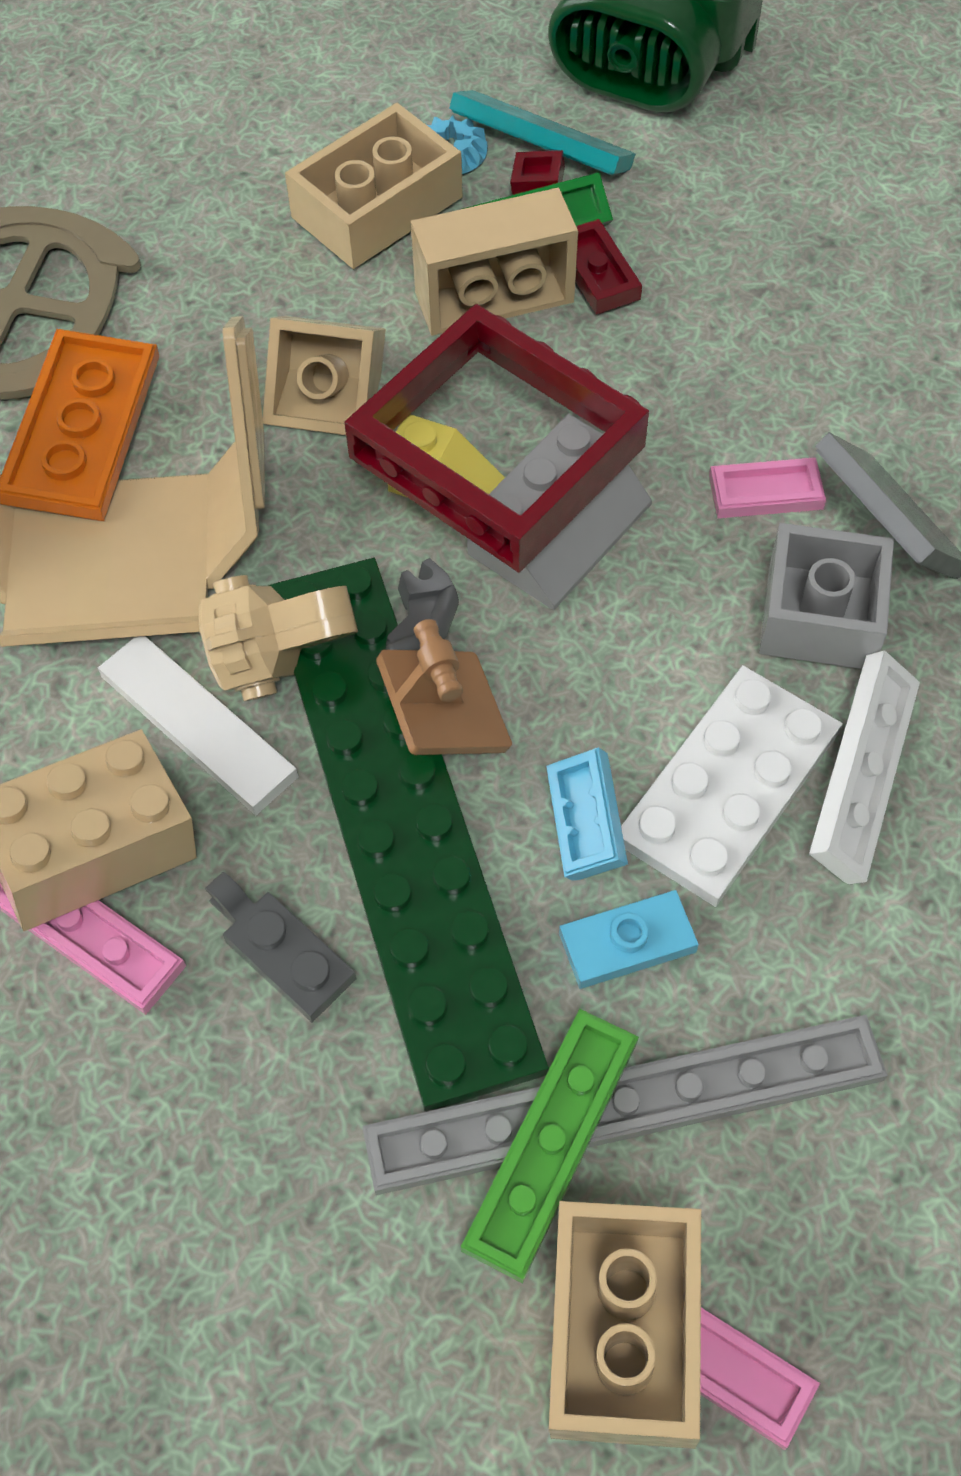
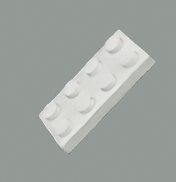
(728, 785)

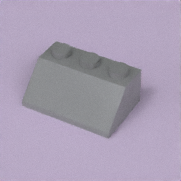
(587, 537)

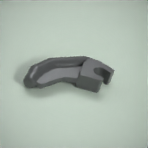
(424, 598)

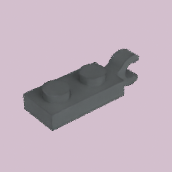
(281, 948)

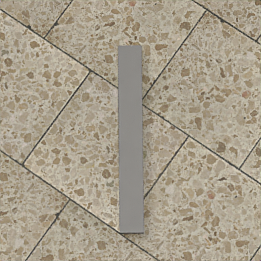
(646, 1101)

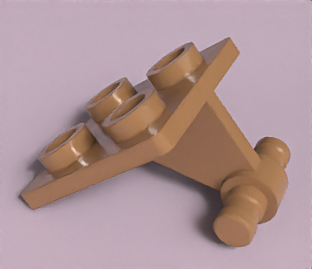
(442, 697)

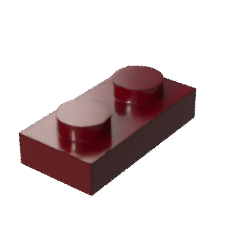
(603, 271)

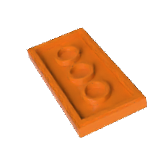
(78, 425)

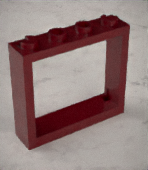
(454, 499)

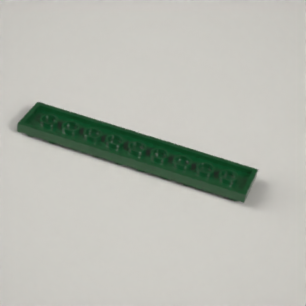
(413, 864)

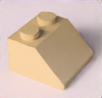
(320, 372)

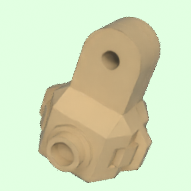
(257, 635)

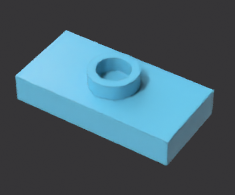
(586, 815)
(628, 939)

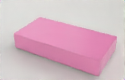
(767, 487)
(752, 1382)

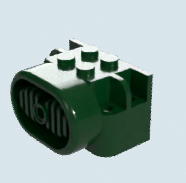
(651, 49)

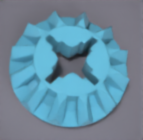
(469, 140)

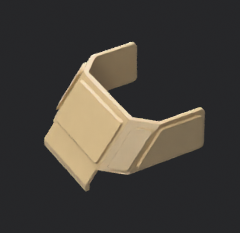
(154, 549)

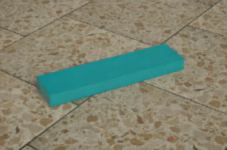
(542, 132)

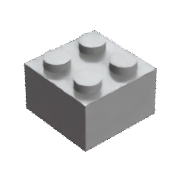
(827, 595)

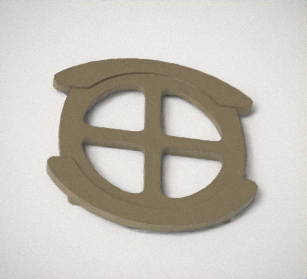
(96, 247)

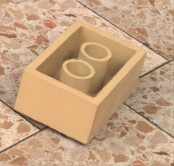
(373, 183)
(497, 255)
(89, 829)
(627, 1325)

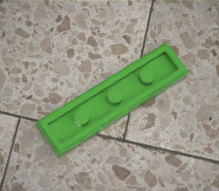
(549, 1146)

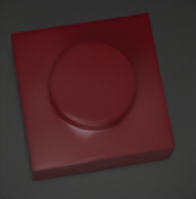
(536, 170)

